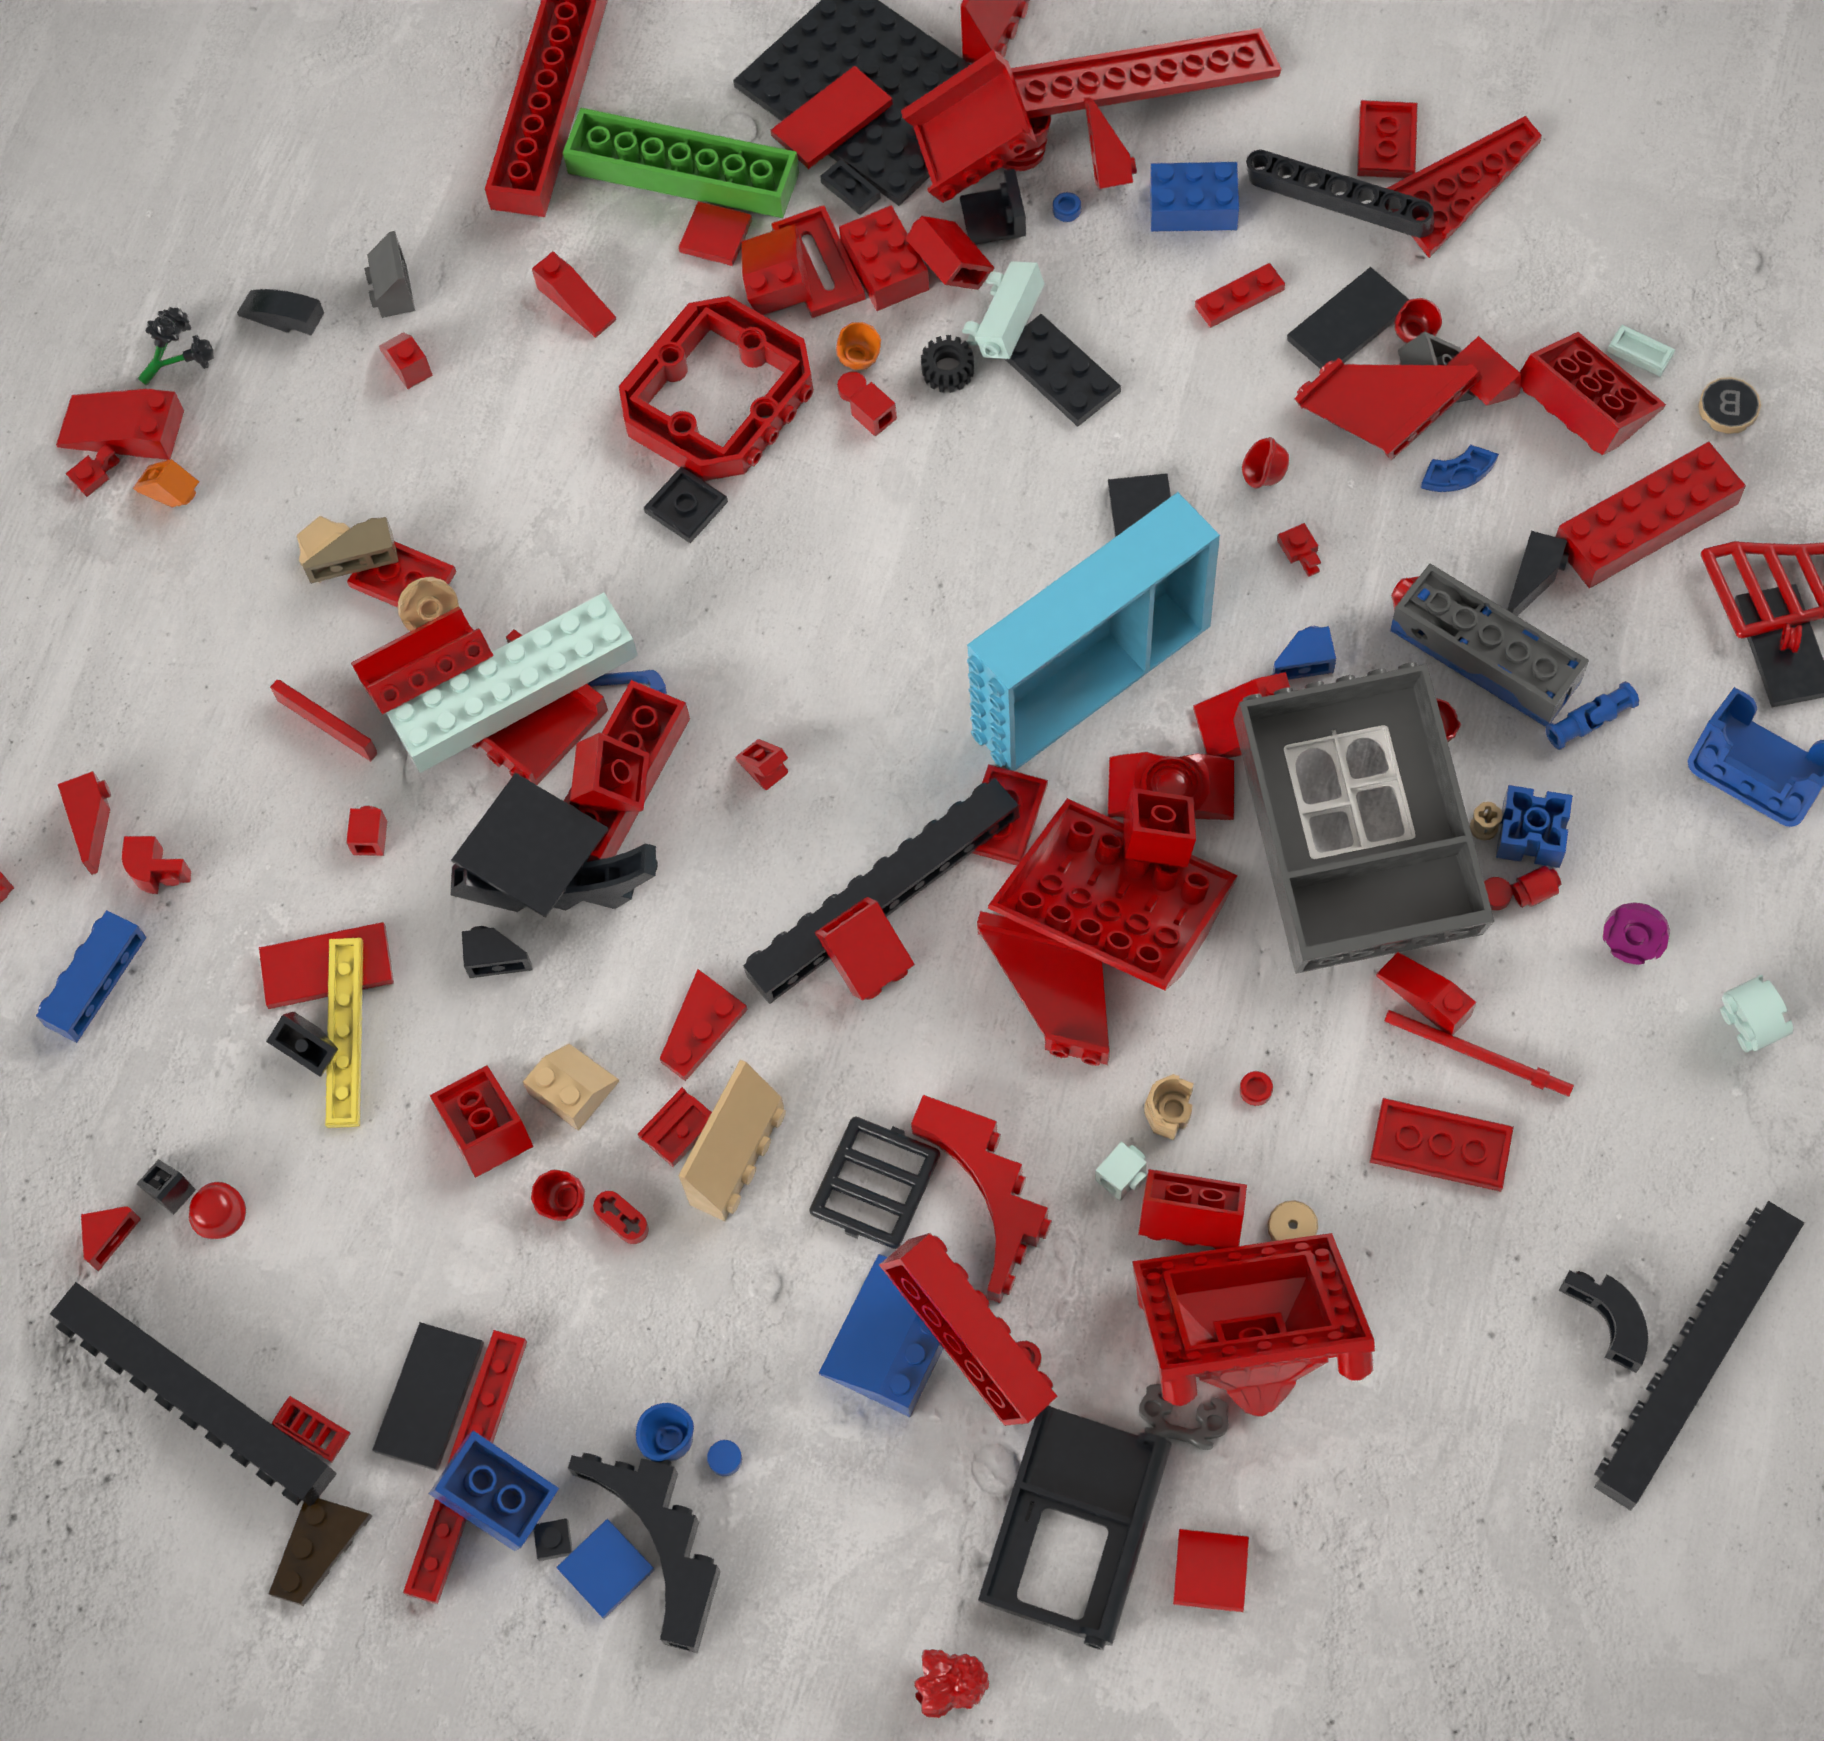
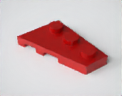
(700, 1025)

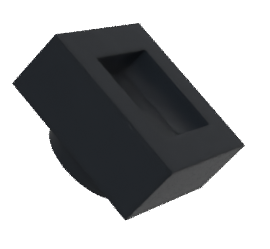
(552, 1539)

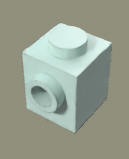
(1122, 1170)

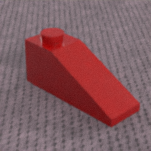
(1109, 156)
(572, 294)
(88, 815)
(1428, 992)

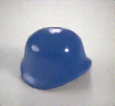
(664, 1432)

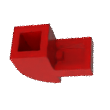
(146, 867)

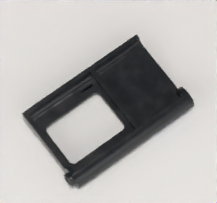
(1090, 1476)

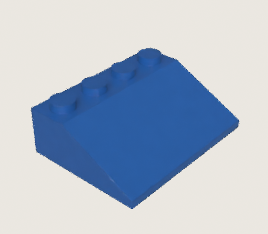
(883, 1346)

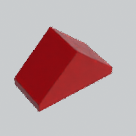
(105, 1232)

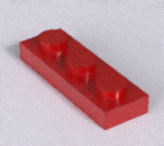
(1240, 295)

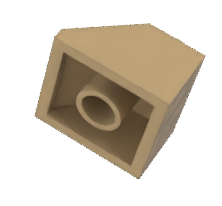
(570, 1084)

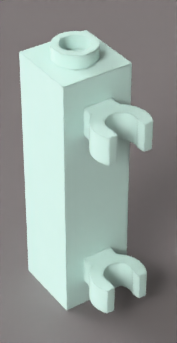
(1009, 310)

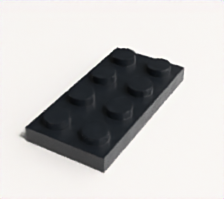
(1062, 371)

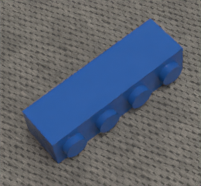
(91, 976)

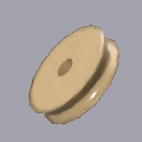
(1292, 1212)

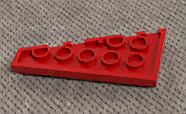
(1467, 178)

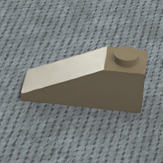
(356, 550)

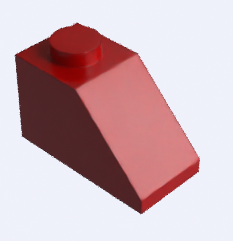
(406, 359)

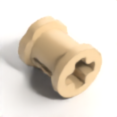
(1493, 818)

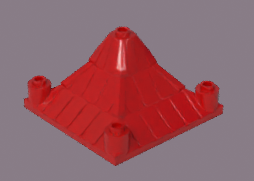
(1252, 1319)

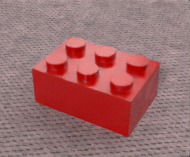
(884, 258)

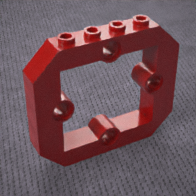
(746, 330)

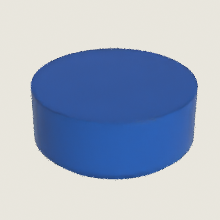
(1066, 207)
(724, 1458)

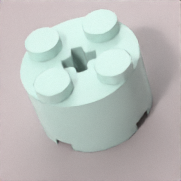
(1757, 1014)

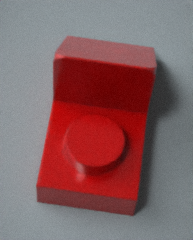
(763, 763)

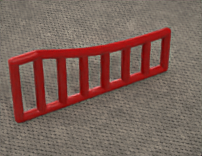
(1770, 552)

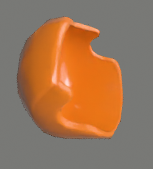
(858, 345)

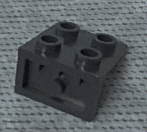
(995, 213)

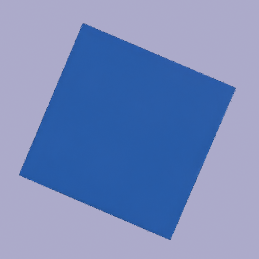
(605, 1568)

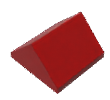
(1499, 378)

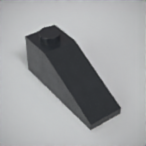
(1538, 569)

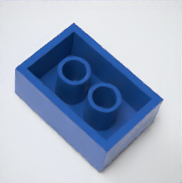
(1194, 196)
(494, 1491)

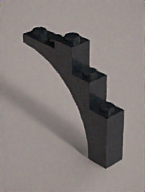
(600, 882)
(688, 1581)

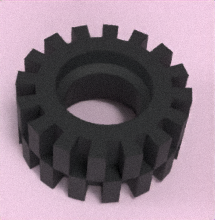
(942, 350)

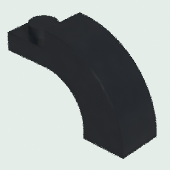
(1620, 1312)

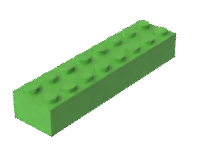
(681, 162)

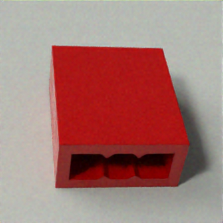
(949, 252)
(865, 949)

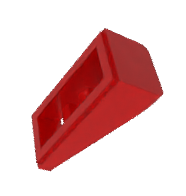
(286, 1414)

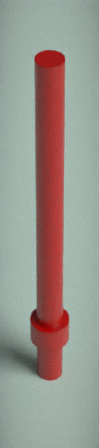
(1539, 1078)

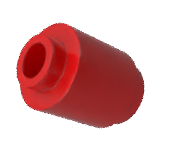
(1536, 886)

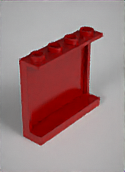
(970, 125)
(421, 660)
(545, 736)

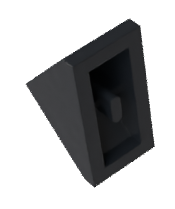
(166, 1186)

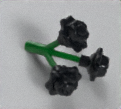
(167, 328)

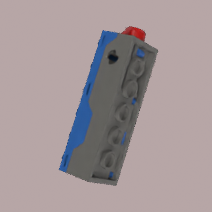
(1486, 643)

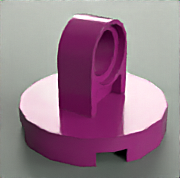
(1636, 933)

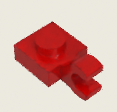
(90, 473)
(1300, 546)

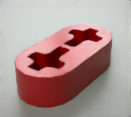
(616, 1223)

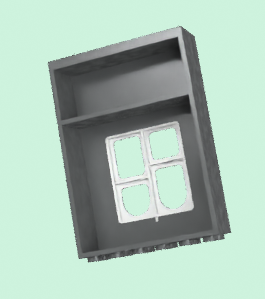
(1380, 892)

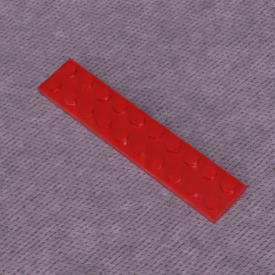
(1146, 72)

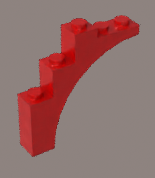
(1015, 1220)

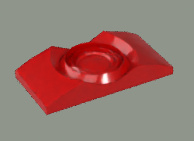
(1194, 775)

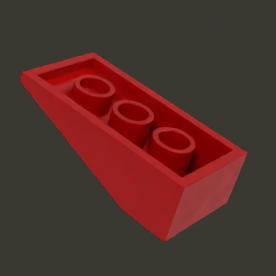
(127, 420)

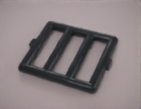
(846, 1153)

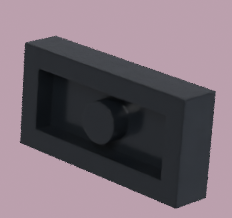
(850, 187)

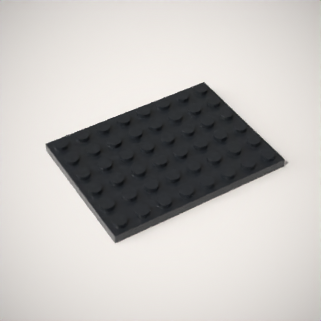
(888, 52)

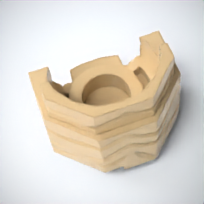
(1168, 1105)

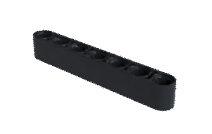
(1348, 203)

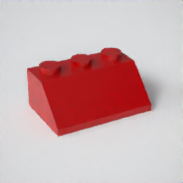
(1192, 1210)

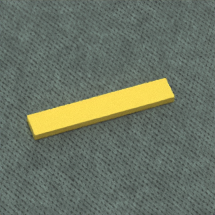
(345, 1031)

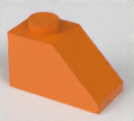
(167, 483)

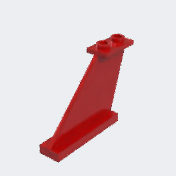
(1385, 402)
(1056, 985)

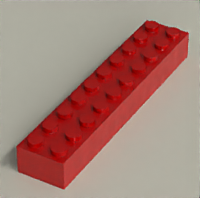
(543, 106)

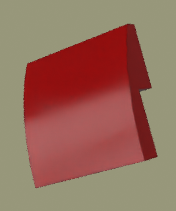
(1211, 1570)

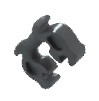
(1213, 1422)

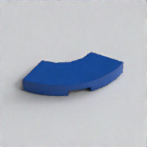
(1459, 472)

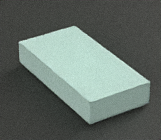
(1641, 350)

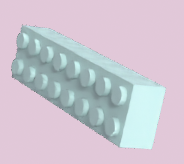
(513, 682)

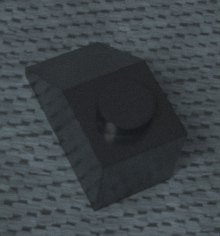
(491, 953)
(303, 1042)

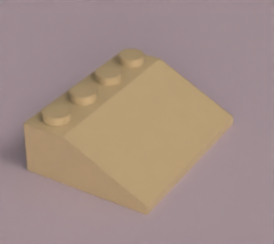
(732, 1143)

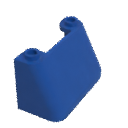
(1757, 763)

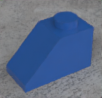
(1307, 654)

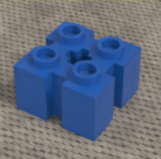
(1544, 841)

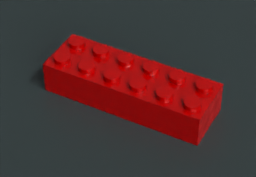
(1650, 514)
(651, 724)
(969, 1329)

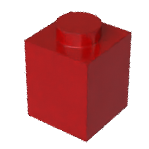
(873, 408)
(367, 831)

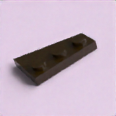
(313, 1547)

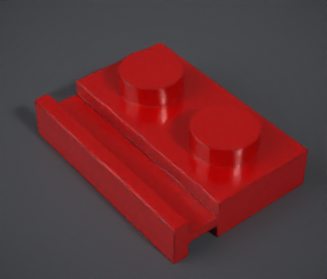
(675, 1127)

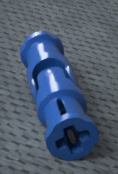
(1592, 715)

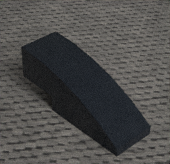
(282, 310)

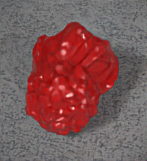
(949, 1682)

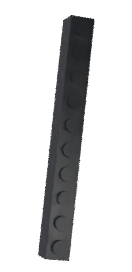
(890, 883)
(1698, 1355)
(194, 1395)

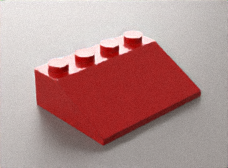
(989, 26)
(1588, 392)

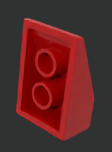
(774, 270)
(1217, 714)
(481, 1121)

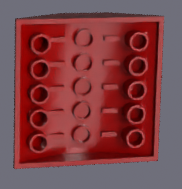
(1113, 907)

